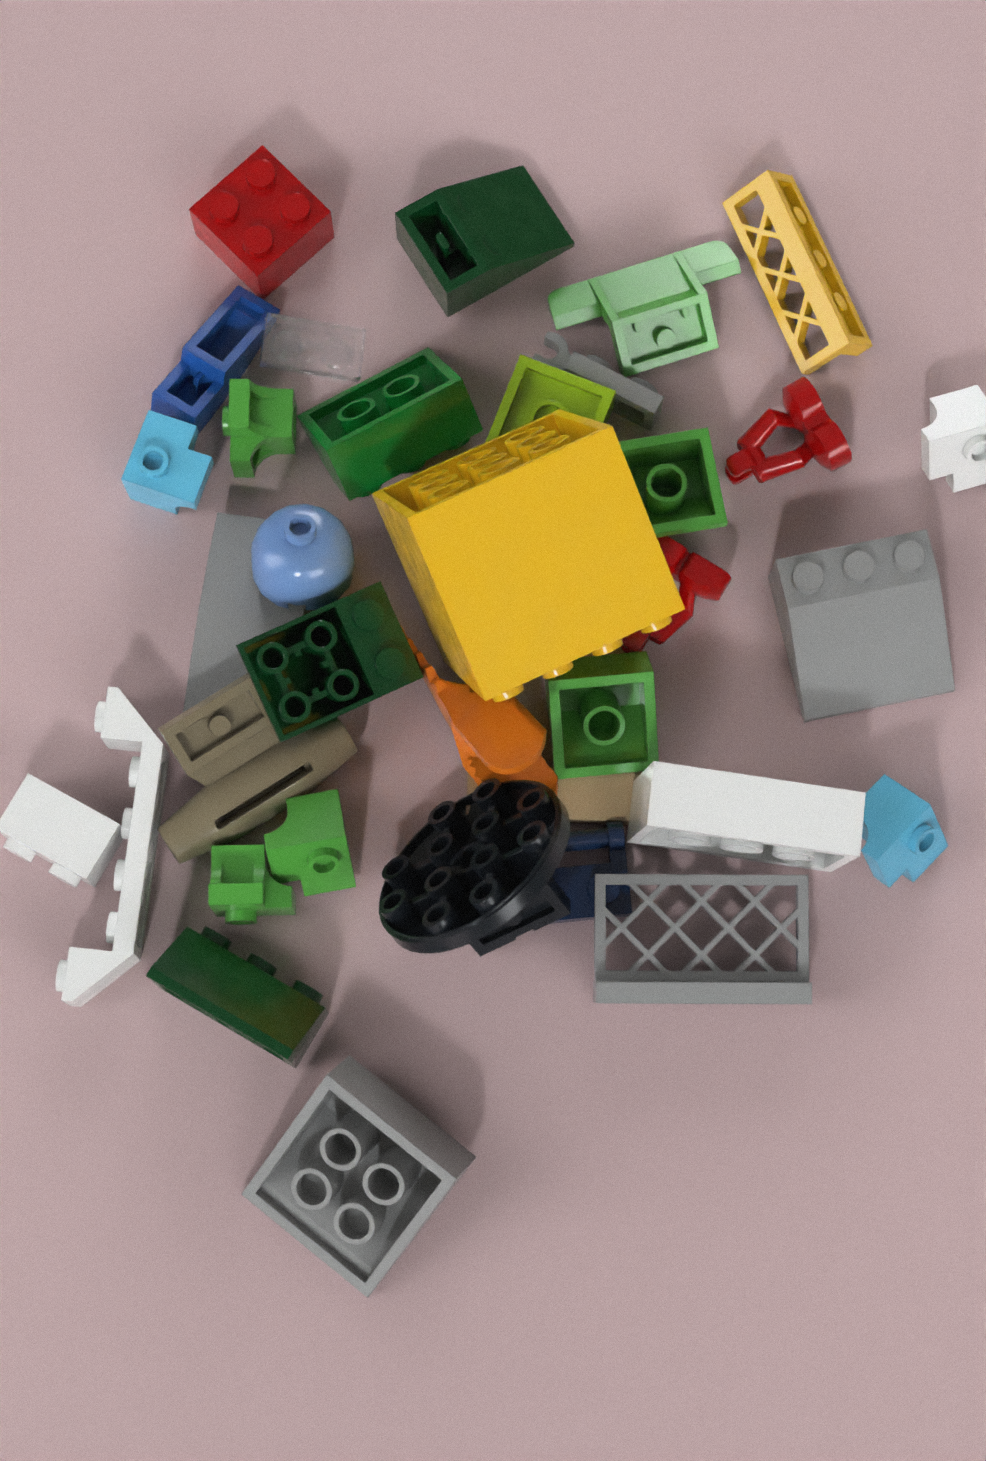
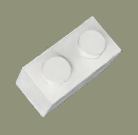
(60, 831)

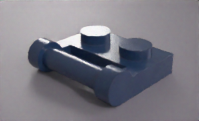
(579, 880)

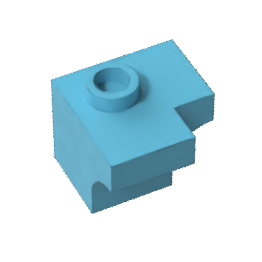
(164, 465)
(899, 832)

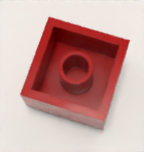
(262, 222)

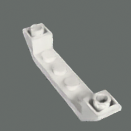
(92, 970)

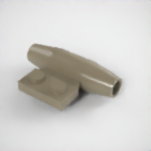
(243, 767)

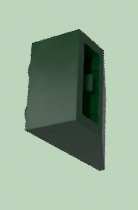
(480, 236)
(329, 661)

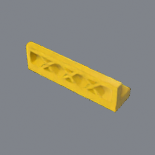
(813, 269)

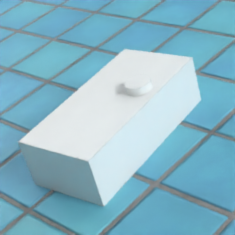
(746, 817)

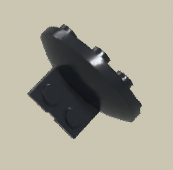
(480, 872)

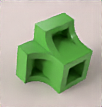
(259, 424)
(312, 845)
(243, 885)

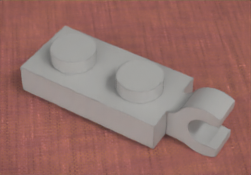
(634, 399)

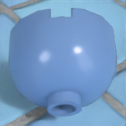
(302, 557)

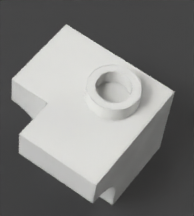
(956, 439)

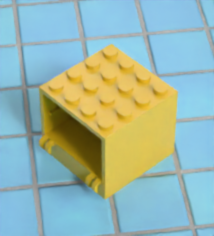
(530, 553)

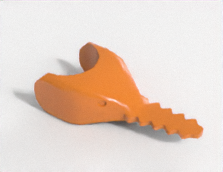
(491, 736)

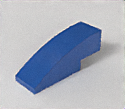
(213, 357)

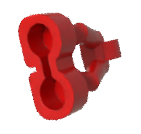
(803, 413)
(696, 578)

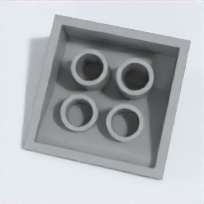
(863, 625)
(357, 1175)

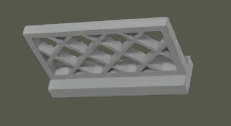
(702, 987)

